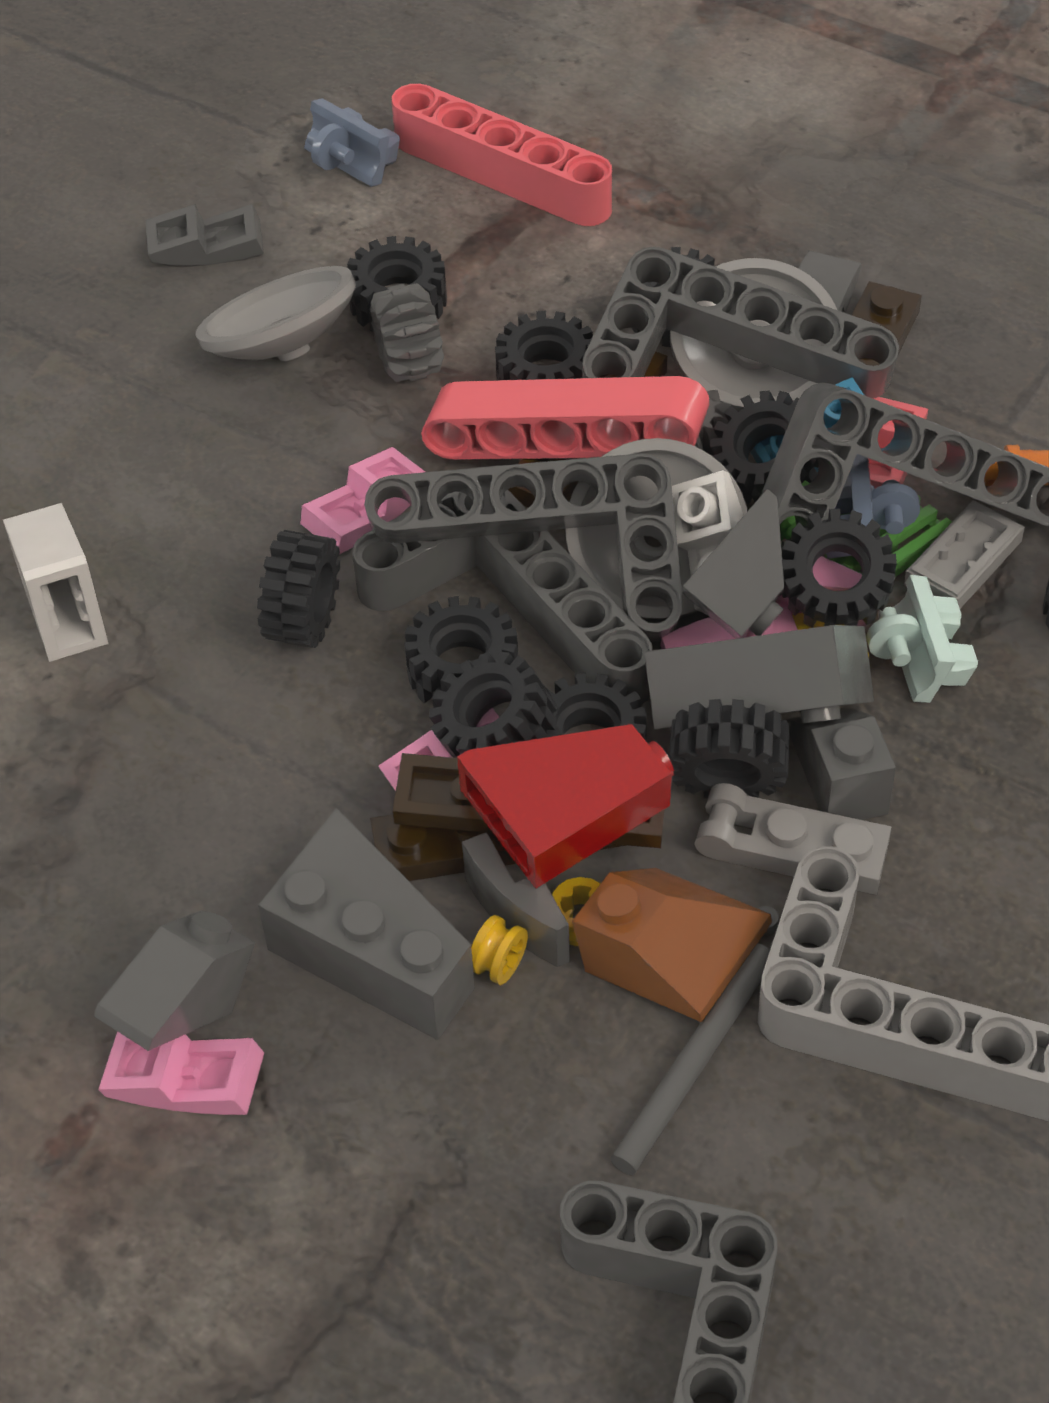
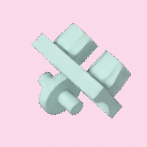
(917, 639)

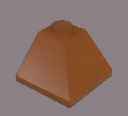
(666, 938)

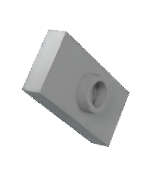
(967, 552)

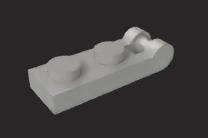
(785, 834)

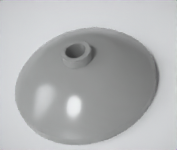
(278, 316)
(737, 375)
(596, 546)

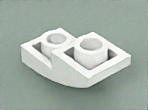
(704, 515)

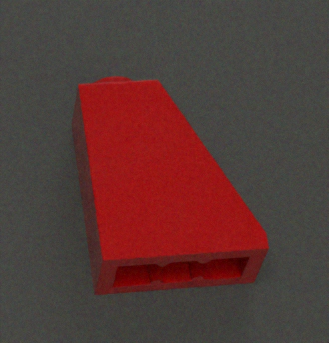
(565, 794)

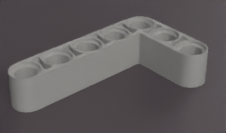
(894, 1010)

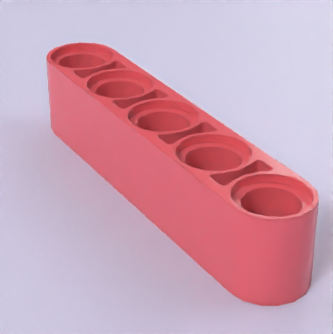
(503, 154)
(561, 416)

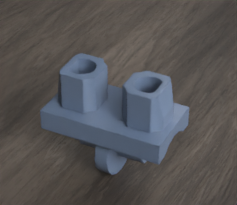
(349, 143)
(889, 505)

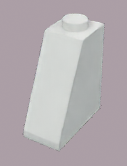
(56, 581)

